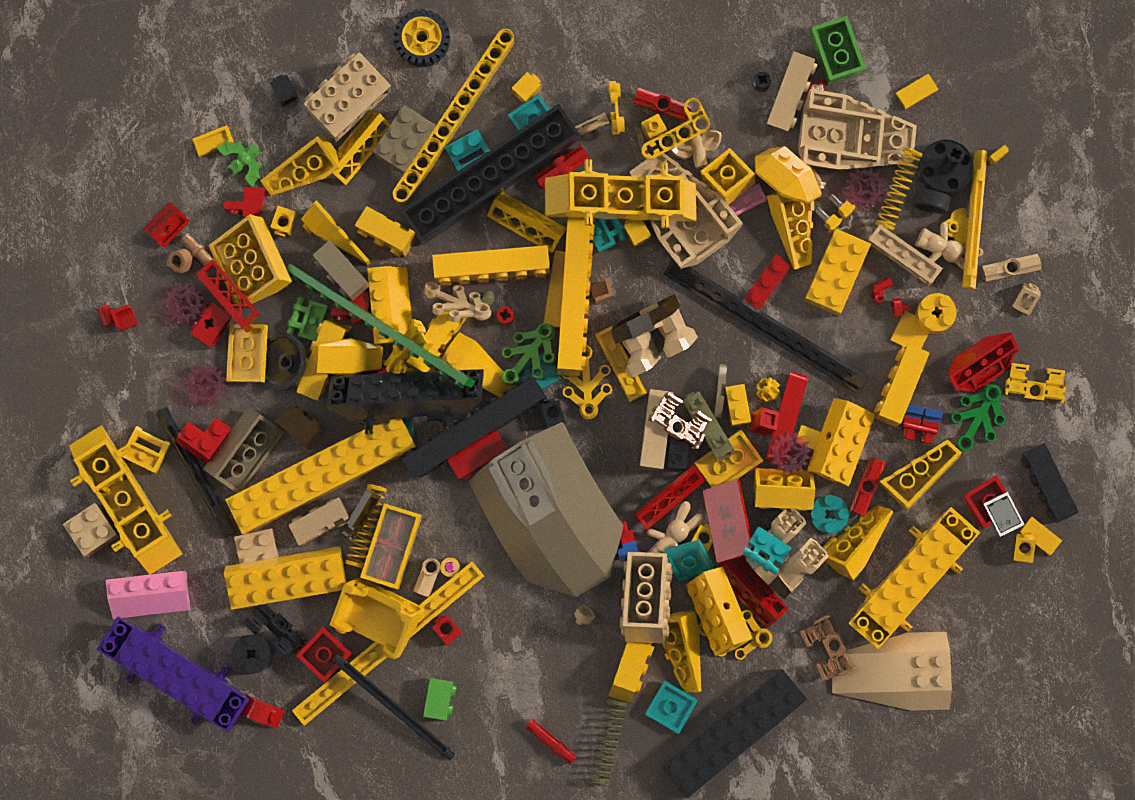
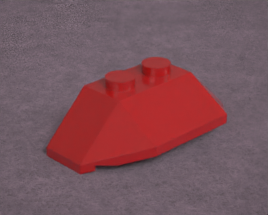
(983, 362)

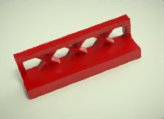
(225, 301)
(669, 497)
(749, 593)

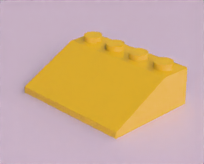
(251, 260)

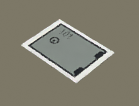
(1003, 514)

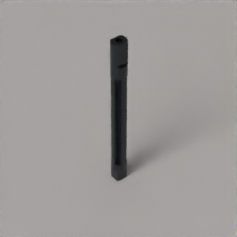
(197, 475)

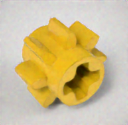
(768, 389)

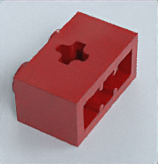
(214, 315)

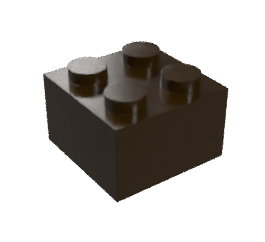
(299, 426)

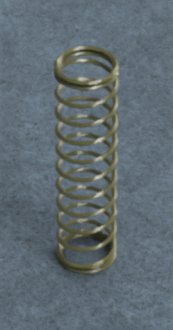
(605, 781)

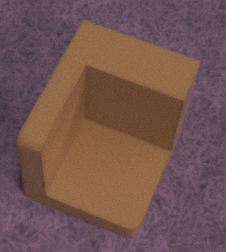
(601, 291)

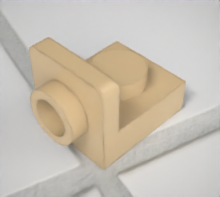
(1027, 298)

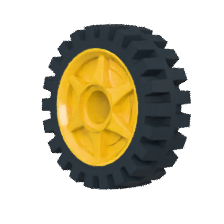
(417, 24)

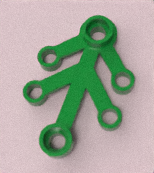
(980, 414)

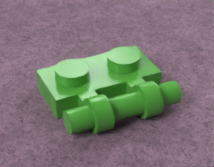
(314, 315)

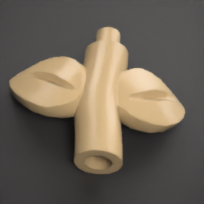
(698, 147)

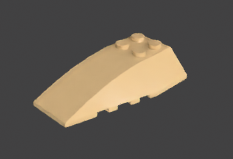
(851, 134)
(714, 225)
(904, 673)

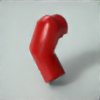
(879, 288)

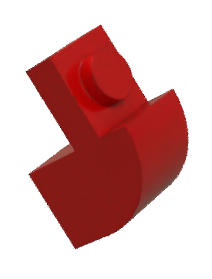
(253, 203)
(362, 300)
(262, 712)

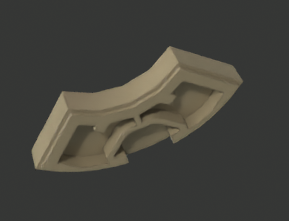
(721, 382)

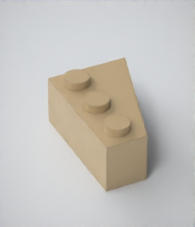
(319, 521)

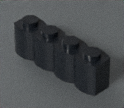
(1049, 483)

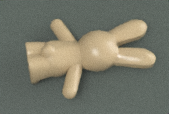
(950, 250)
(676, 530)

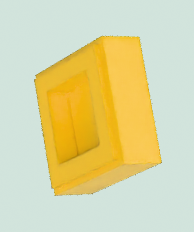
(998, 155)

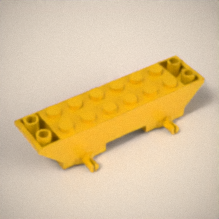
(620, 197)
(124, 500)
(913, 577)

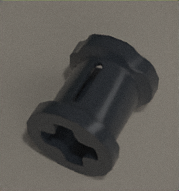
(764, 86)

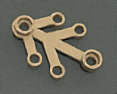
(479, 310)

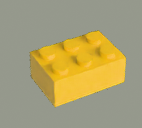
(782, 490)

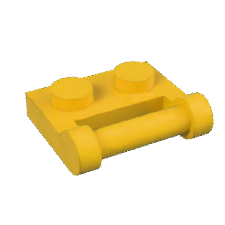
(144, 456)

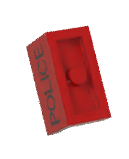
(166, 224)

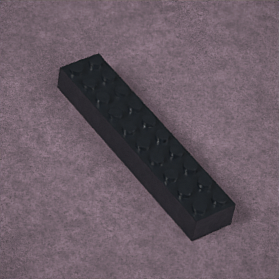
(491, 174)

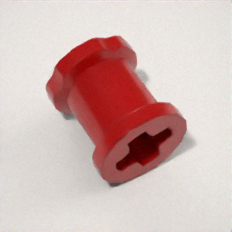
(501, 311)

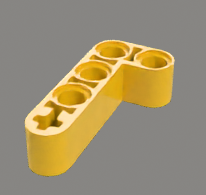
(674, 133)

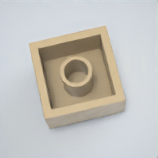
(91, 530)

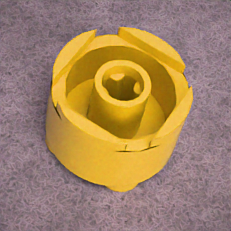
(929, 322)

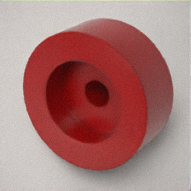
(898, 307)

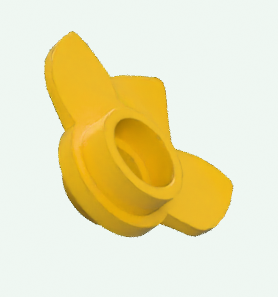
(960, 223)

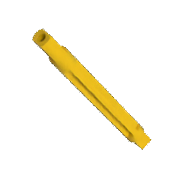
(974, 220)

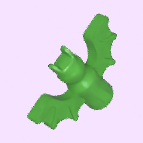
(245, 157)

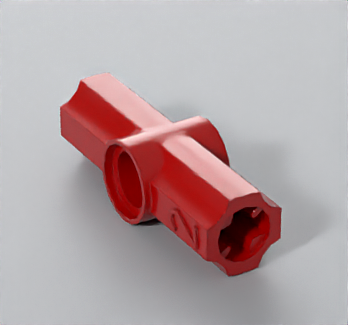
(649, 100)
(563, 165)
(872, 475)

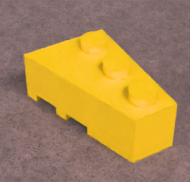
(385, 232)
(630, 670)

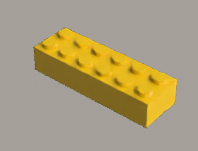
(491, 264)
(285, 577)

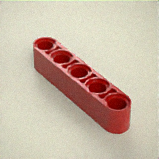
(788, 408)

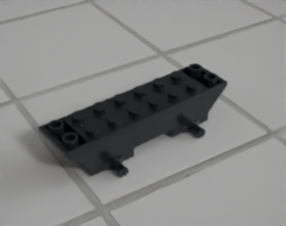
(379, 397)

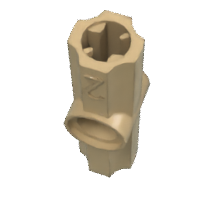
(1022, 266)

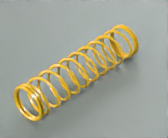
(909, 152)
(361, 564)

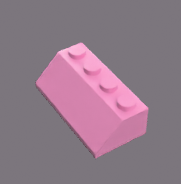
(148, 594)

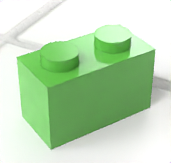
(439, 699)

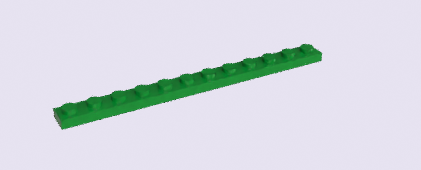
(385, 330)

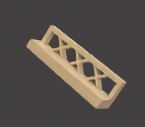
(904, 255)

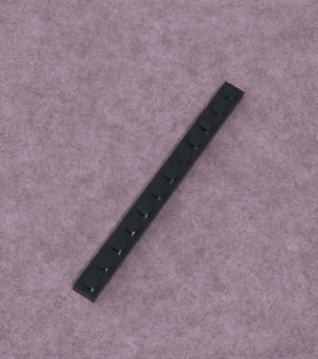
(767, 326)

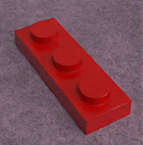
(767, 282)

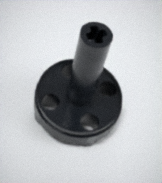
(945, 166)

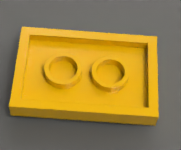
(247, 354)
(732, 467)

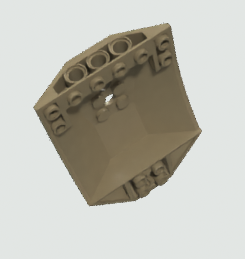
(571, 533)

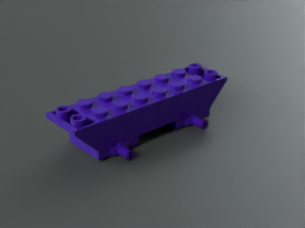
(173, 673)

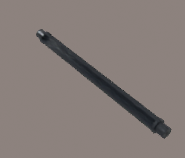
(393, 707)

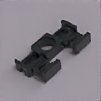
(290, 639)

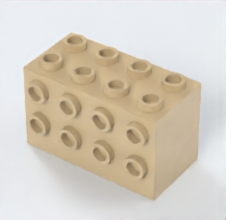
(347, 96)
(646, 597)

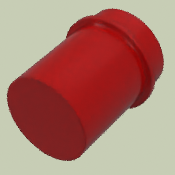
(105, 316)

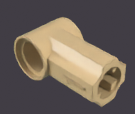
(427, 579)

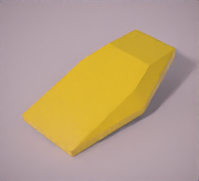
(348, 357)

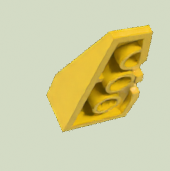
(324, 227)
(469, 355)
(683, 649)

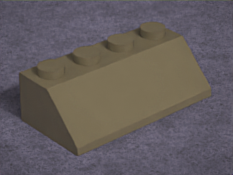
(243, 450)

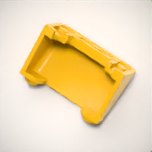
(376, 615)

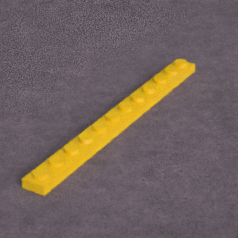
(374, 654)

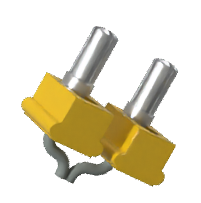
(844, 209)

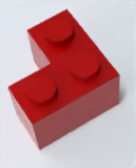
(202, 443)

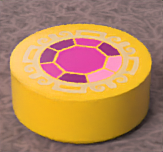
(450, 567)

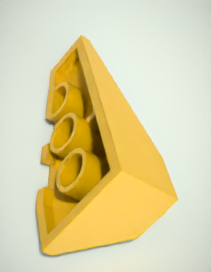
(308, 165)
(794, 227)
(853, 548)

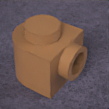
(180, 261)

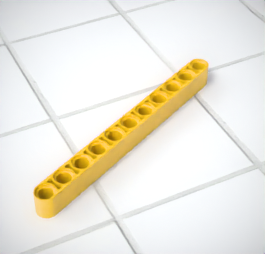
(455, 107)

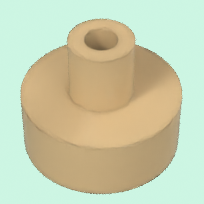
(584, 615)

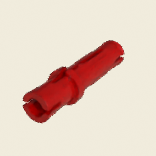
(550, 741)

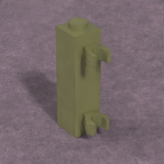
(714, 435)

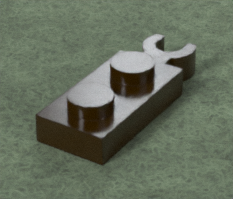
(361, 514)

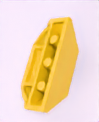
(787, 174)

